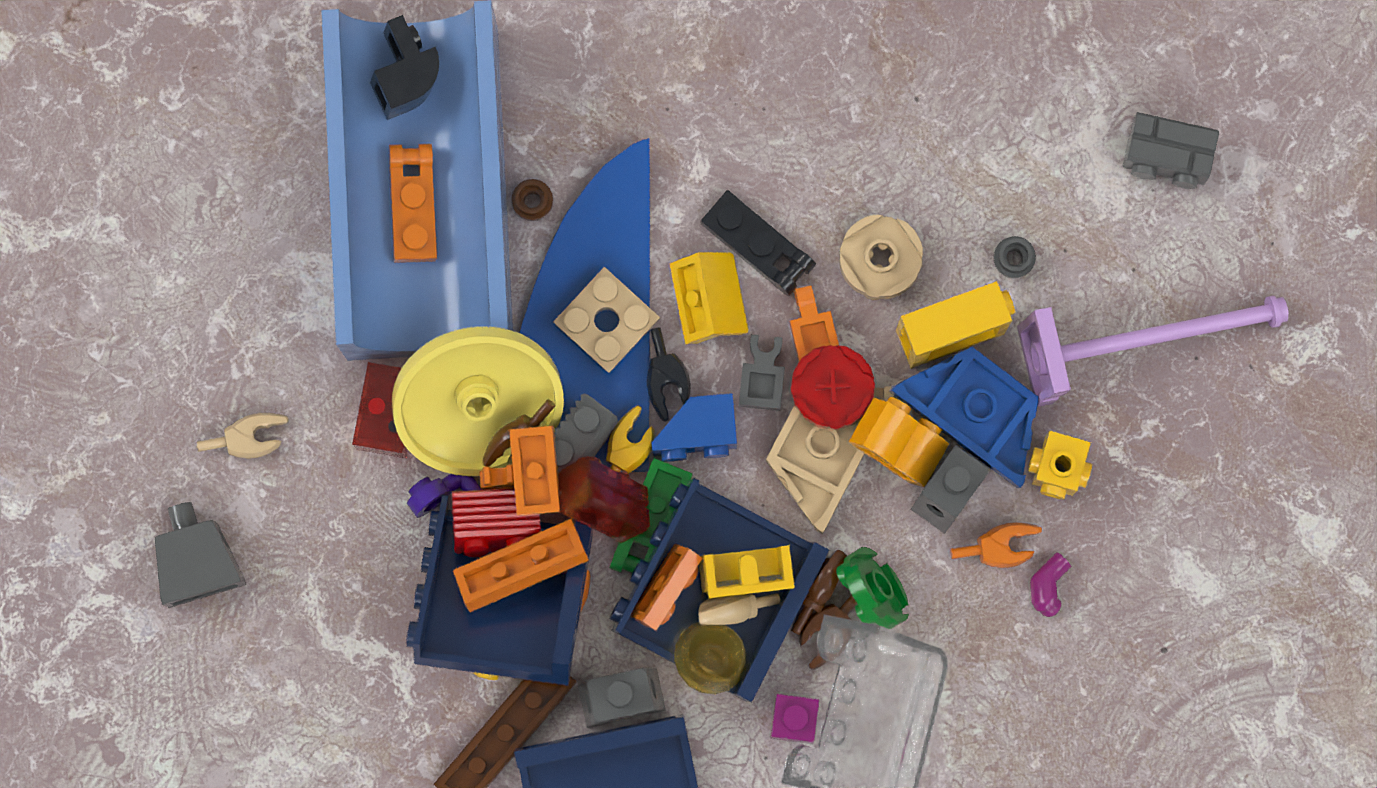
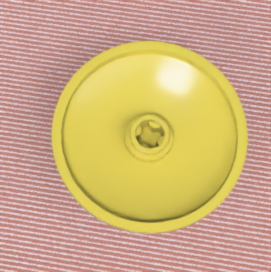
(468, 388)

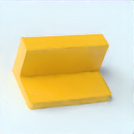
(708, 296)

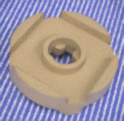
(885, 233)

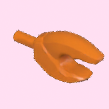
(994, 545)

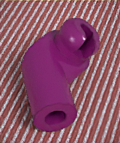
(1044, 587)

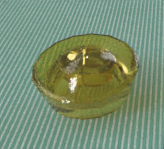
(710, 658)

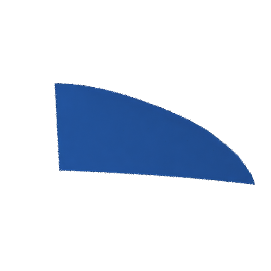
(600, 230)

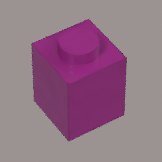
(794, 719)

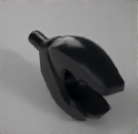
(665, 370)

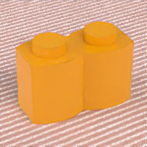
(899, 441)

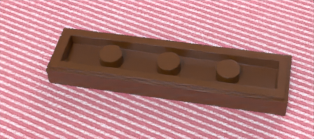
(503, 733)

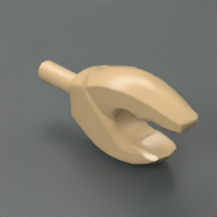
(241, 436)
(733, 608)

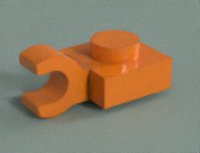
(811, 329)

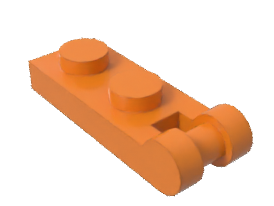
(412, 205)

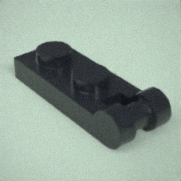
(756, 242)

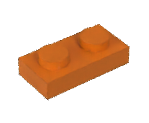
(535, 470)
(673, 576)

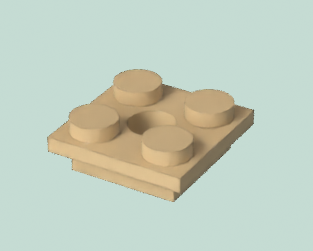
(601, 294)

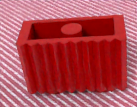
(489, 521)

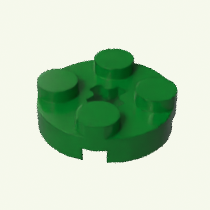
(874, 588)

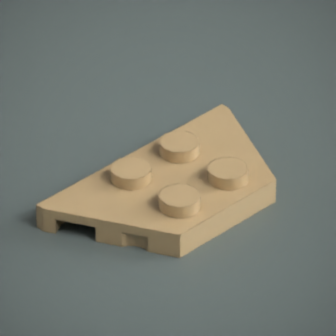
(816, 463)

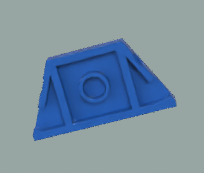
(977, 409)

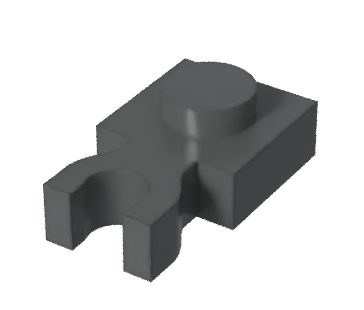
(762, 381)

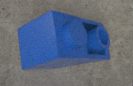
(699, 426)

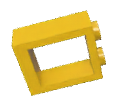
(955, 324)

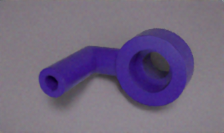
(427, 494)

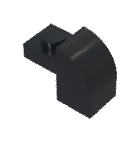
(411, 78)

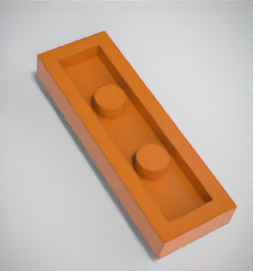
(520, 565)

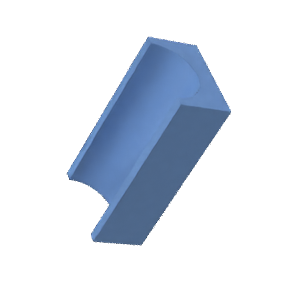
(400, 307)

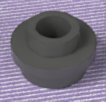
(1018, 245)

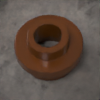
(529, 187)

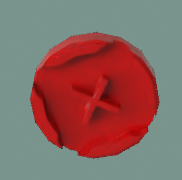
(832, 387)

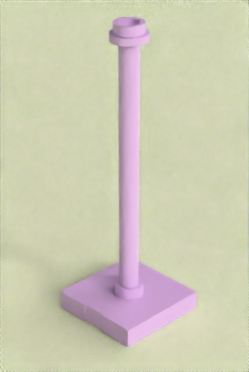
(1047, 357)

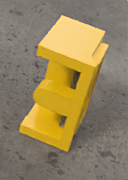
(746, 572)

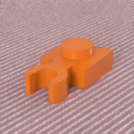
(497, 478)

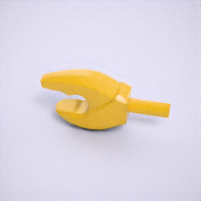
(621, 452)

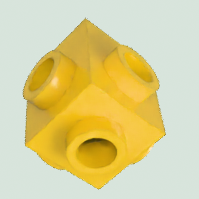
(1071, 454)

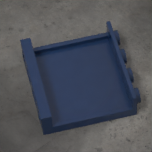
(720, 526)
(514, 637)
(621, 757)

